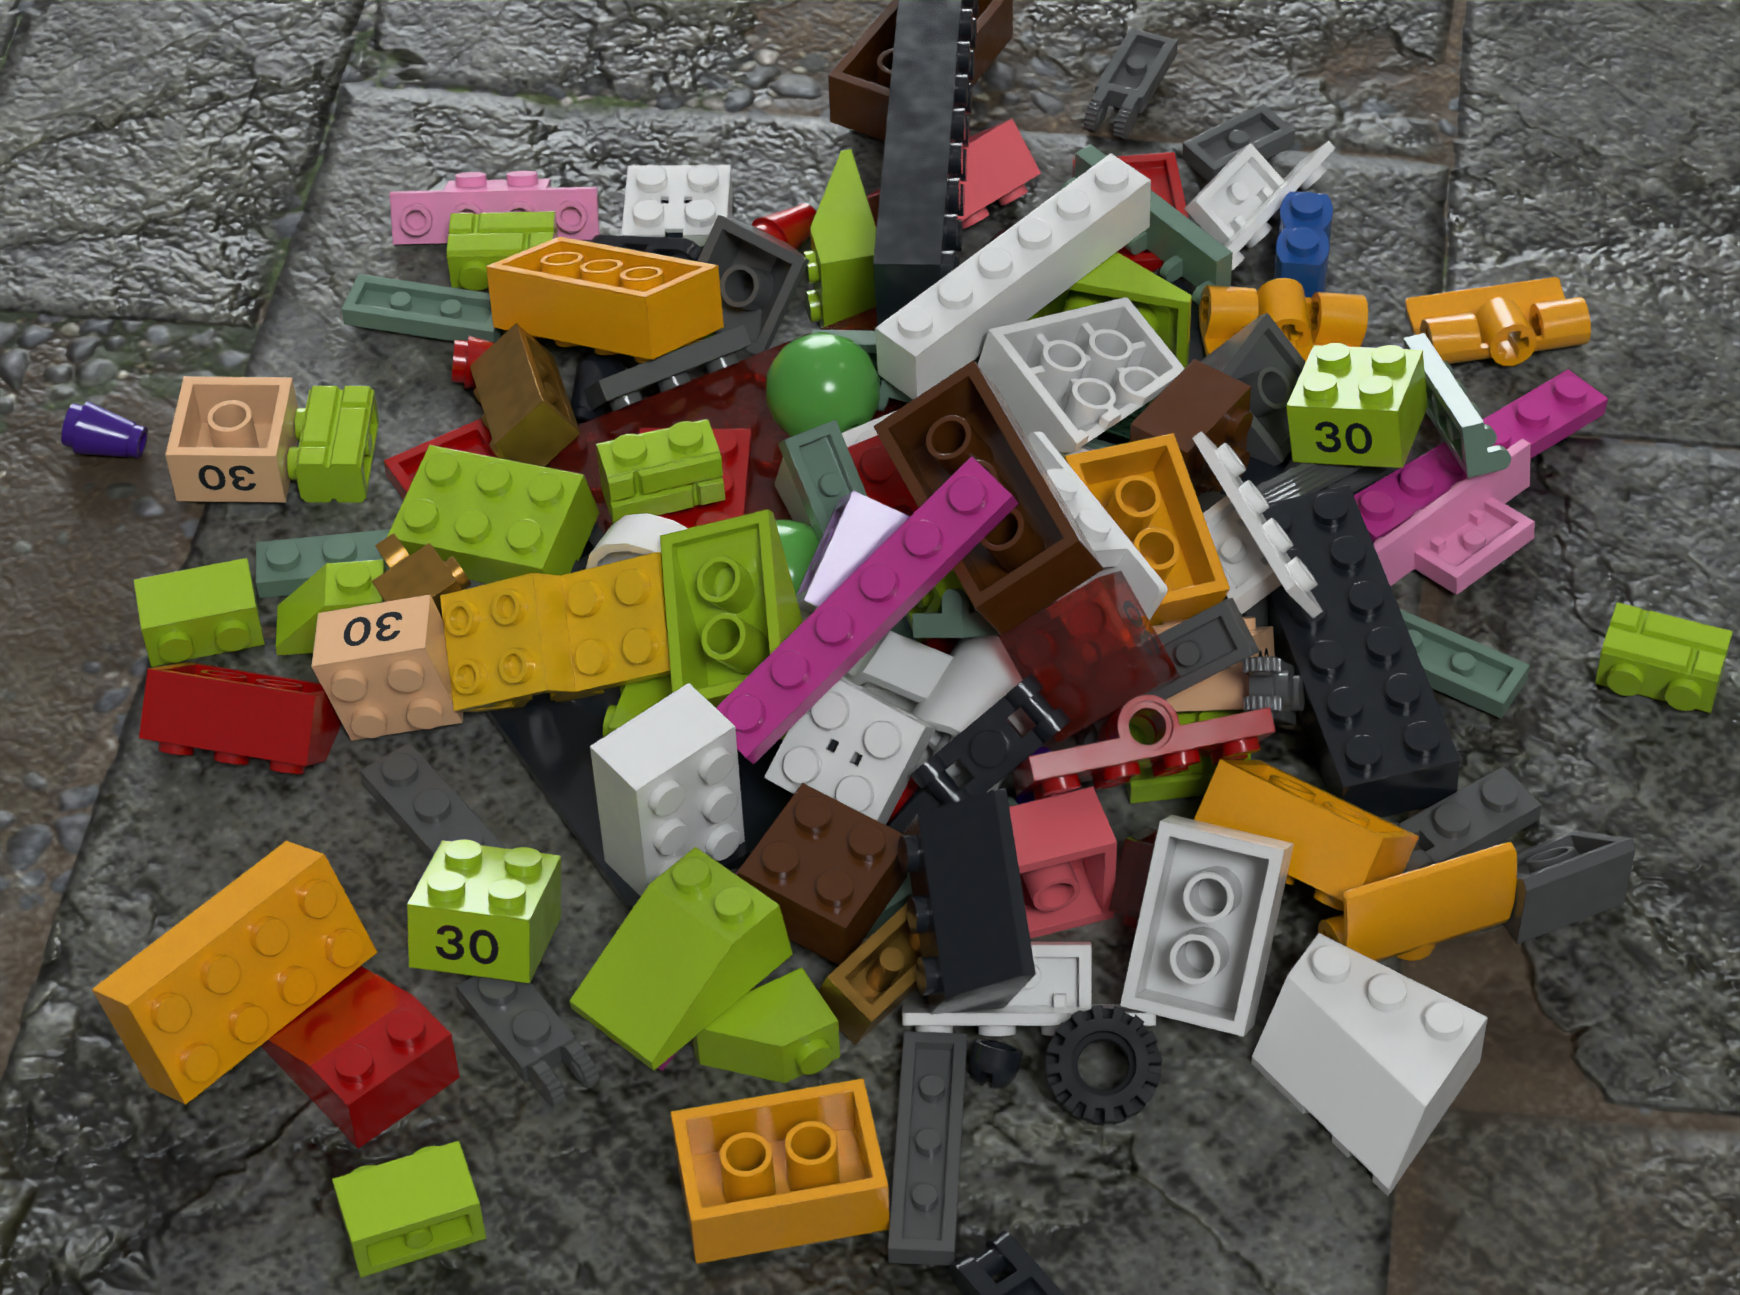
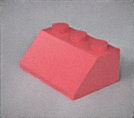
(995, 171)

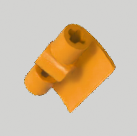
(1302, 319)
(1500, 321)
(1427, 905)

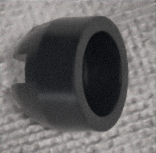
(997, 1059)

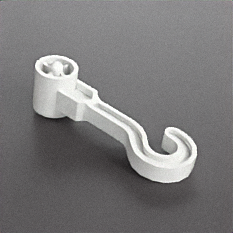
(924, 681)

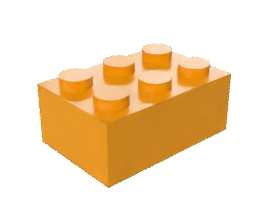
(1157, 508)
(1332, 839)
(780, 1170)

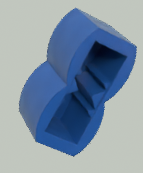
(1304, 240)

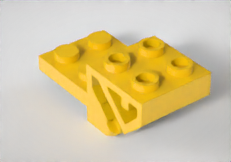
(556, 634)

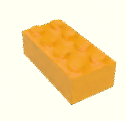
(606, 298)
(235, 971)

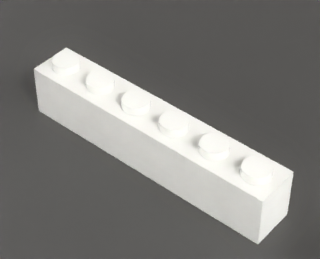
(1013, 276)

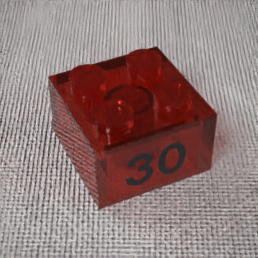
(1091, 652)

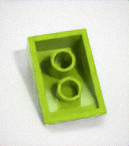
(841, 249)
(1156, 299)
(725, 601)
(682, 958)

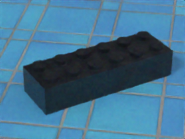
(1363, 682)

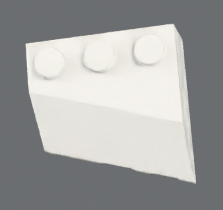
(1078, 370)
(1368, 1054)

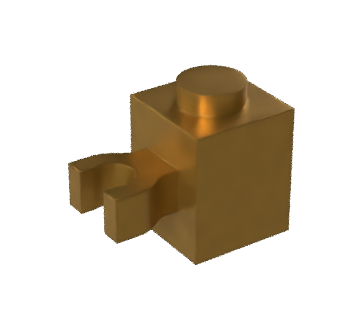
(417, 573)

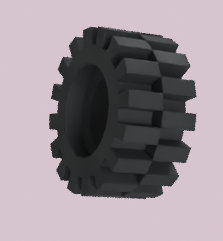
(1110, 1026)

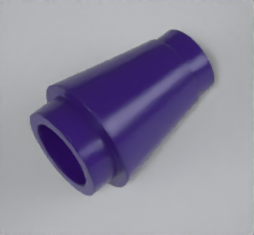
(101, 432)

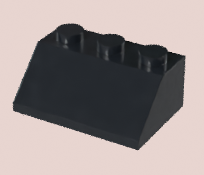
(967, 904)

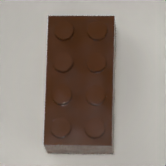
(863, 77)
(1033, 550)

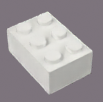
(668, 787)
(1206, 924)

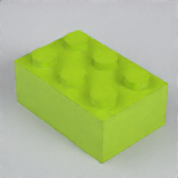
(496, 515)

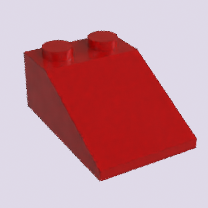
(366, 1054)

